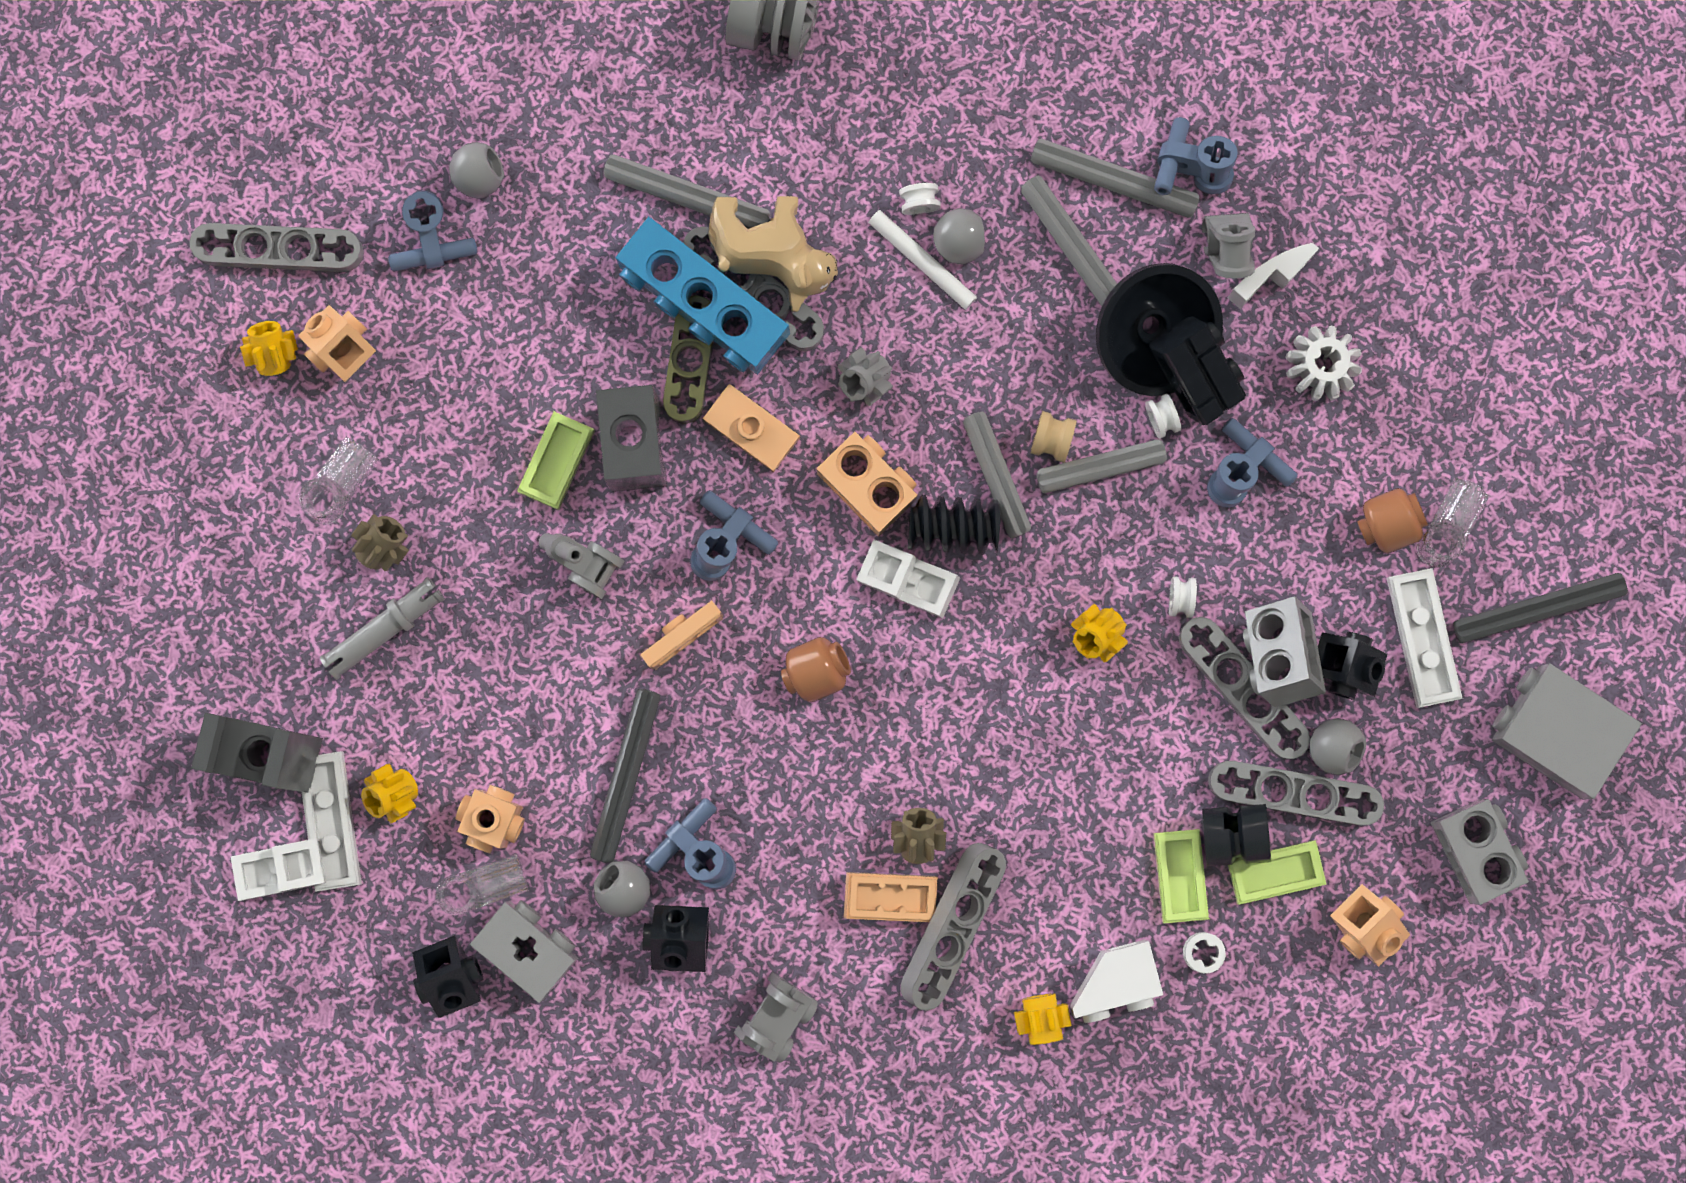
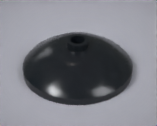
(1156, 291)

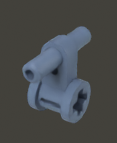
(1195, 160)
(432, 252)
(1244, 467)
(724, 540)
(697, 852)

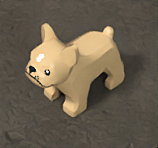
(771, 249)

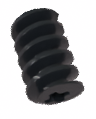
(954, 524)

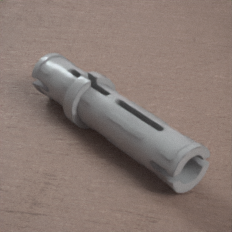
(382, 628)

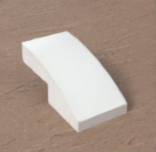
(1279, 269)
(908, 578)
(278, 869)

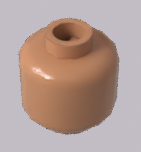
(1392, 520)
(816, 669)

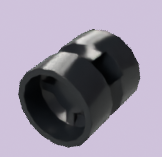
(1236, 835)

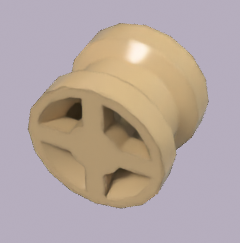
(1053, 436)

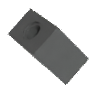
(635, 465)
(235, 747)

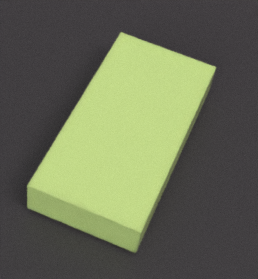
(556, 460)
(1289, 871)
(1181, 876)

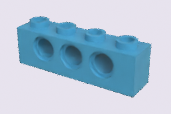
(656, 246)

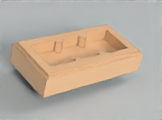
(751, 428)
(680, 634)
(890, 897)

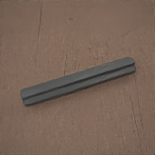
(1540, 608)
(625, 776)

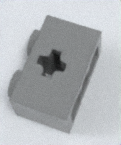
(500, 946)

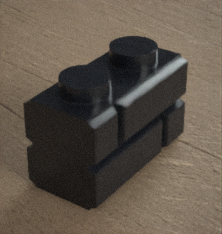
(1199, 370)

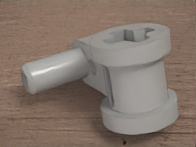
(589, 566)

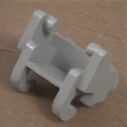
(777, 1019)

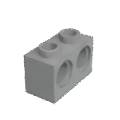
(1293, 648)
(1470, 857)

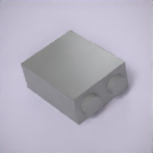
(1564, 730)

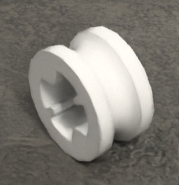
(919, 198)
(1163, 416)
(1182, 597)
(1197, 964)

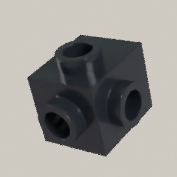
(1351, 664)
(677, 938)
(446, 985)

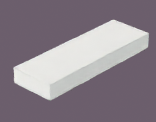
(1424, 638)
(331, 821)

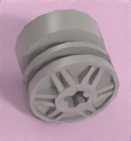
(780, 18)

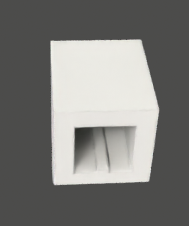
(1118, 979)

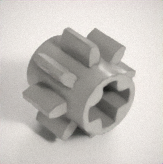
(865, 376)

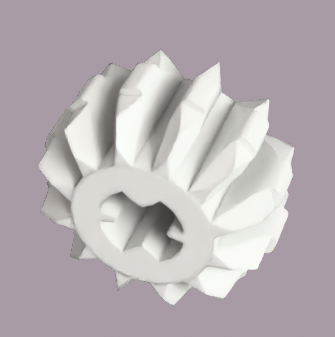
(1337, 375)

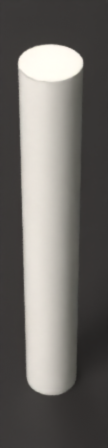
(922, 259)

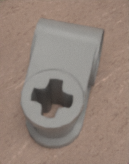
(1230, 244)

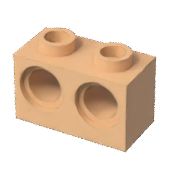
(858, 490)

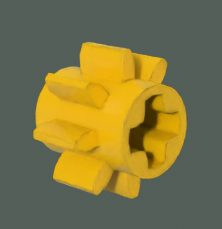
(269, 348)
(1099, 633)
(389, 793)
(1042, 1019)

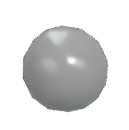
(476, 170)
(959, 236)
(1337, 746)
(622, 889)

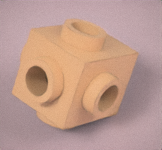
(336, 342)
(506, 824)
(1370, 925)

